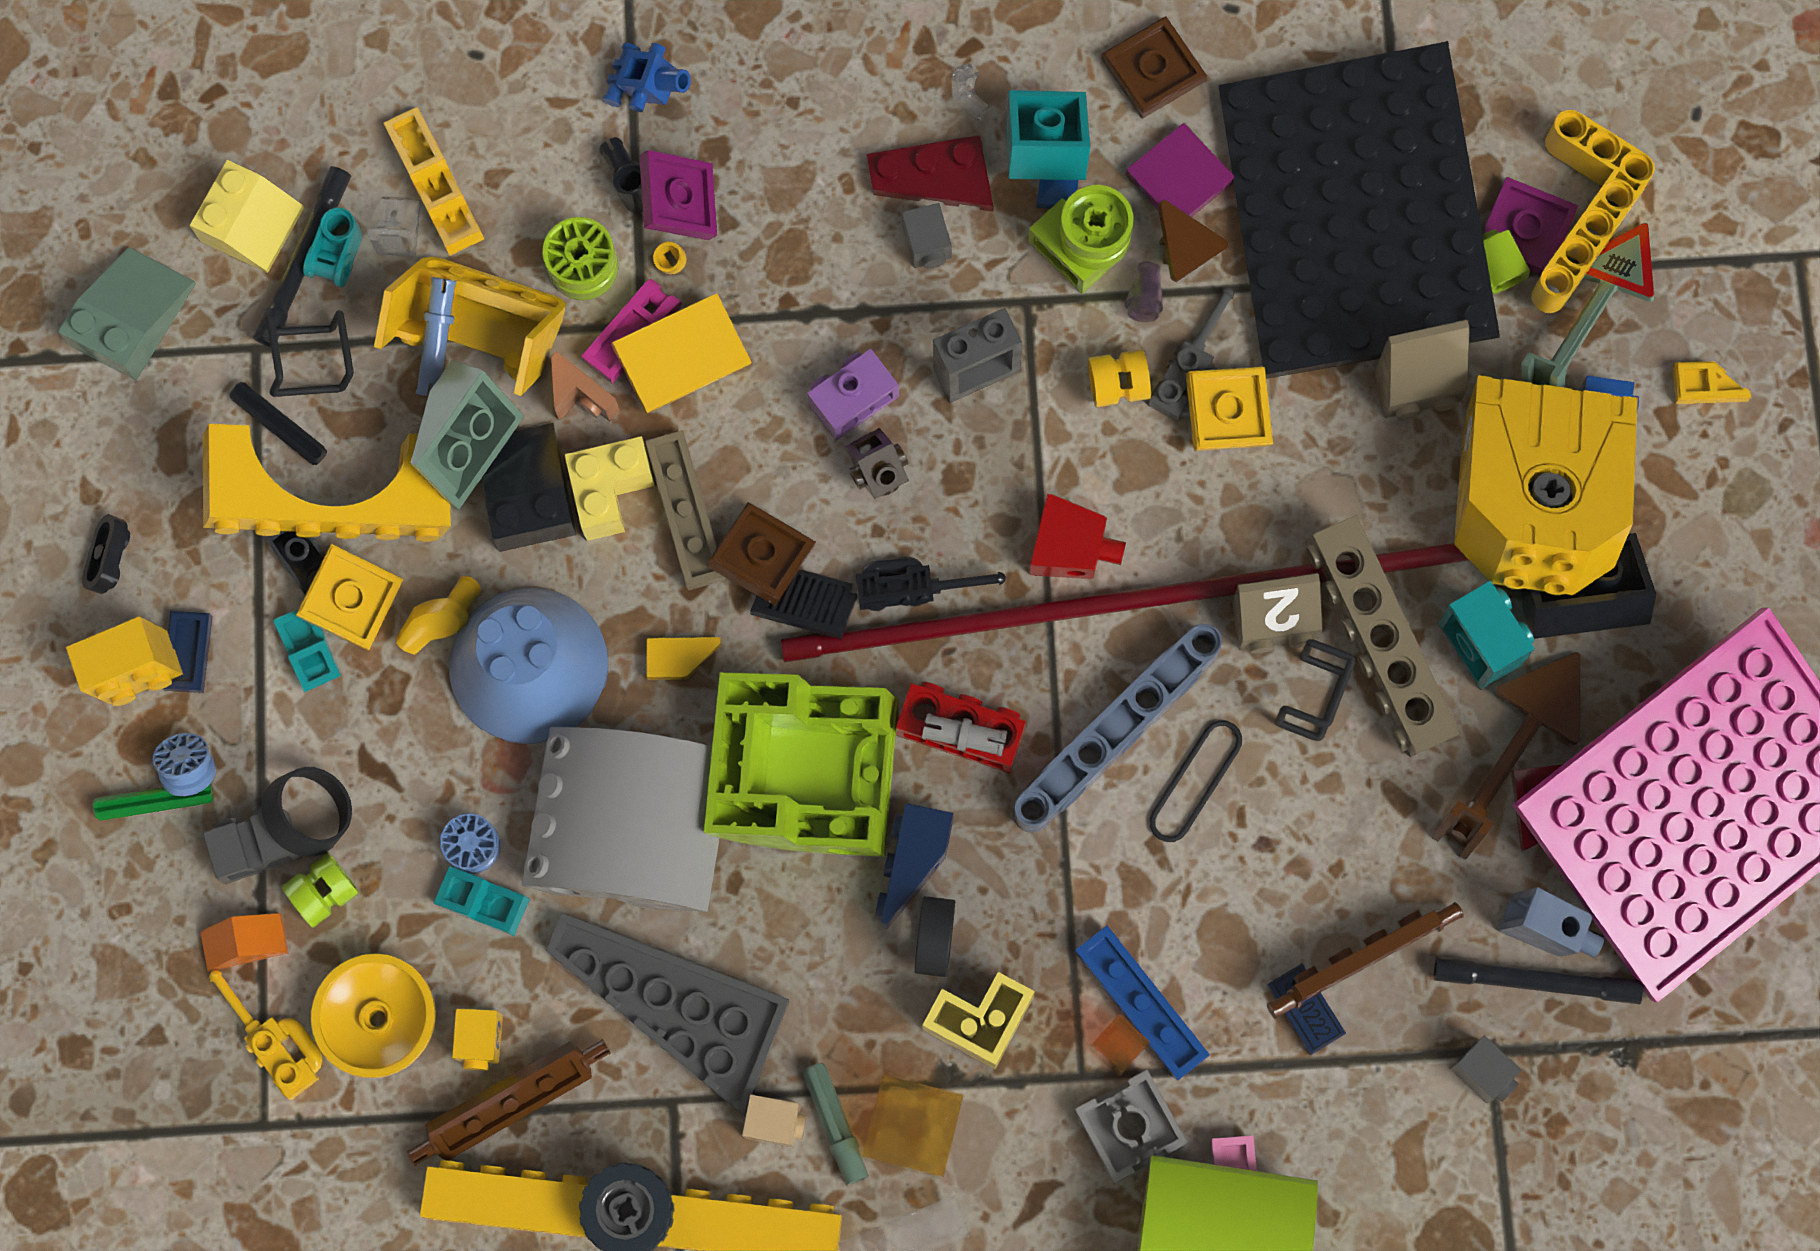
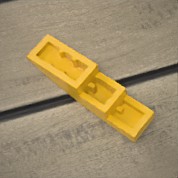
(433, 181)

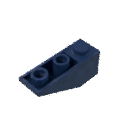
(919, 852)

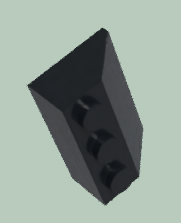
(1612, 601)

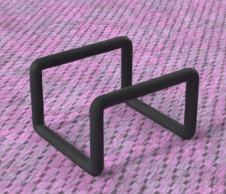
(269, 330)
(1344, 675)

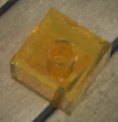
(913, 1127)

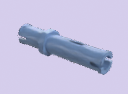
(436, 333)

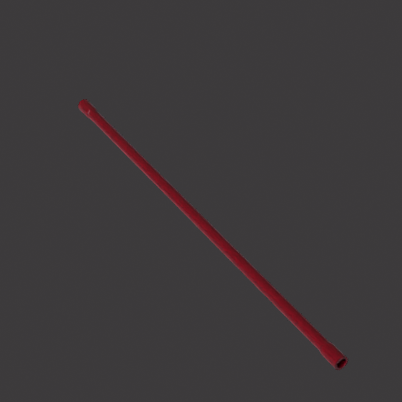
(817, 645)

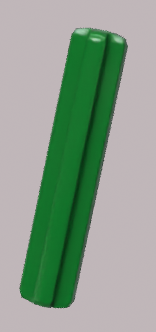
(146, 802)

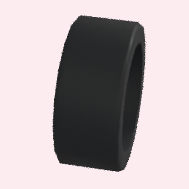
(934, 936)

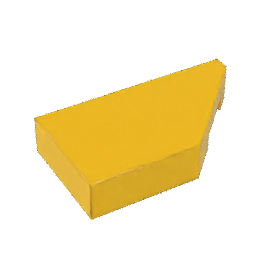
(1705, 384)
(678, 656)

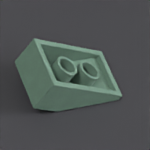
(126, 312)
(462, 431)

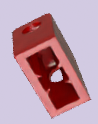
(1072, 541)

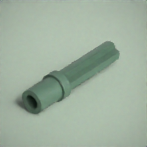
(843, 1144)

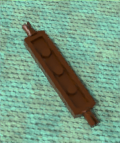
(1348, 963)
(508, 1101)

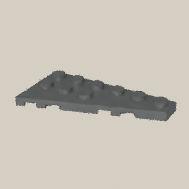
(694, 1013)

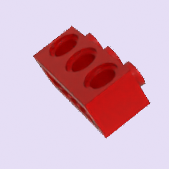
(950, 707)

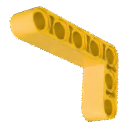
(1600, 215)

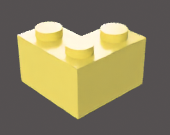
(600, 476)
(981, 1030)

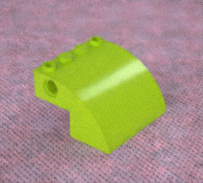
(801, 765)
(1225, 1209)

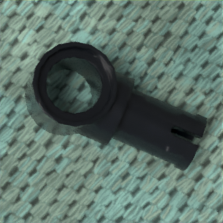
(624, 174)

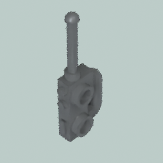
(1169, 393)

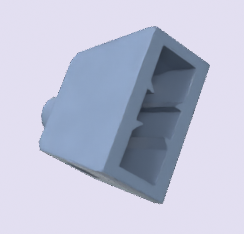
(1550, 924)

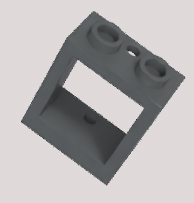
(972, 363)

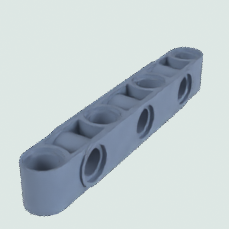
(1118, 727)

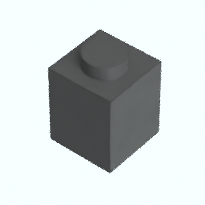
(927, 236)
(1487, 1071)

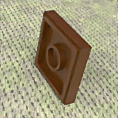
(1154, 67)
(761, 553)

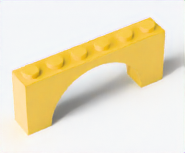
(246, 498)

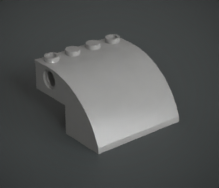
(623, 820)

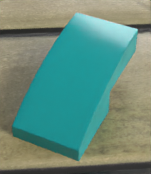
(307, 651)
(481, 901)

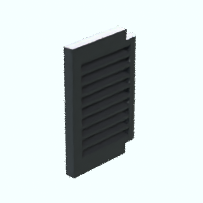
(811, 604)

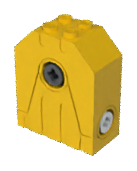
(1545, 483)

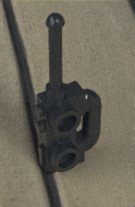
(910, 588)

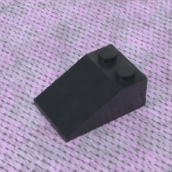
(528, 491)

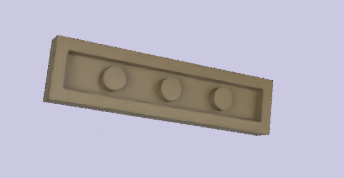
(684, 508)

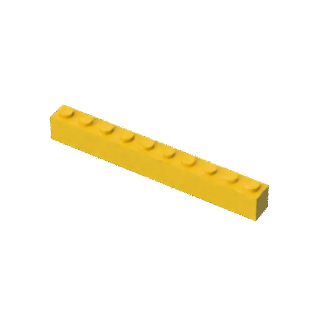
(553, 1208)

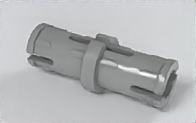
(964, 734)

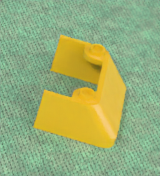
(487, 315)

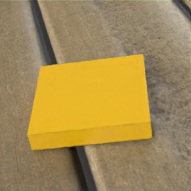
(1229, 408)
(349, 597)

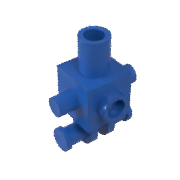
(644, 77)

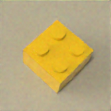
(124, 661)

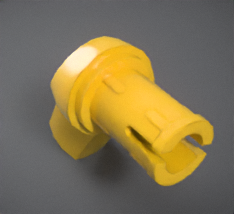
(438, 617)

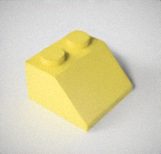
(246, 216)

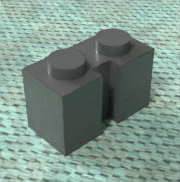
(244, 848)

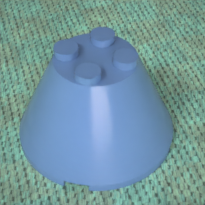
(528, 664)

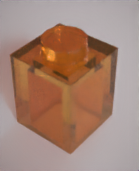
(1119, 1045)

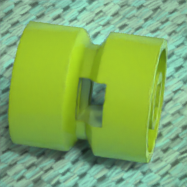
(309, 899)

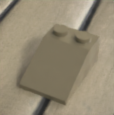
(1423, 370)

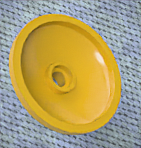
(345, 1011)

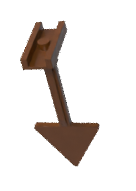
(1548, 699)

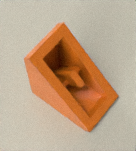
(243, 940)

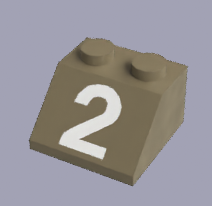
(1277, 613)

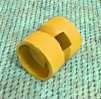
(1105, 378)

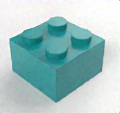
(1047, 135)
(1487, 634)

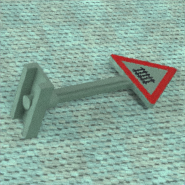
(1621, 267)

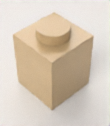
(774, 1121)

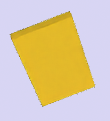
(681, 353)

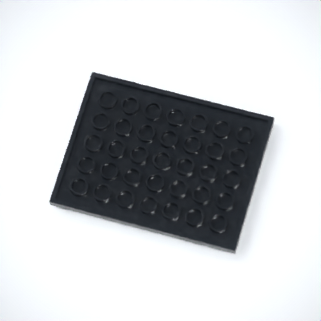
(1356, 207)

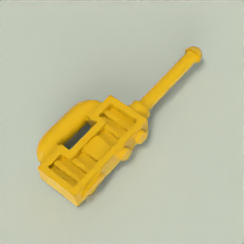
(267, 1044)

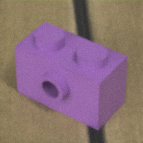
(852, 393)

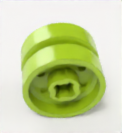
(1096, 227)
(580, 258)

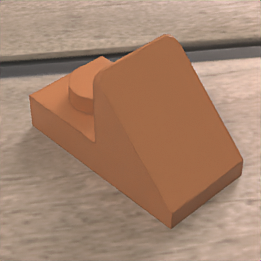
(572, 384)

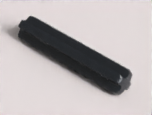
(278, 423)

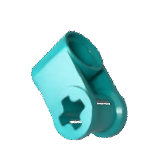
(330, 254)

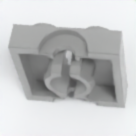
(1138, 1097)

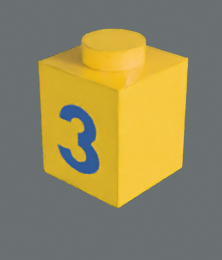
(477, 1038)

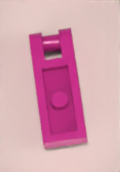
(631, 318)

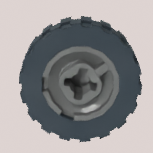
(626, 1209)

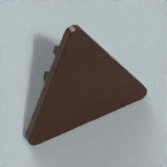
(1186, 241)

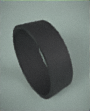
(284, 832)

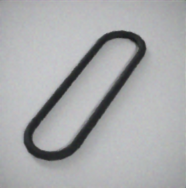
(1183, 832)

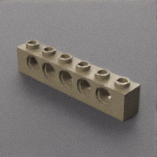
(1351, 540)

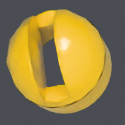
(663, 263)

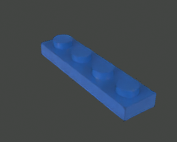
(1142, 1003)

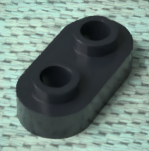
(105, 553)

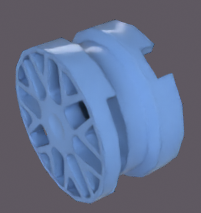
(183, 765)
(470, 843)

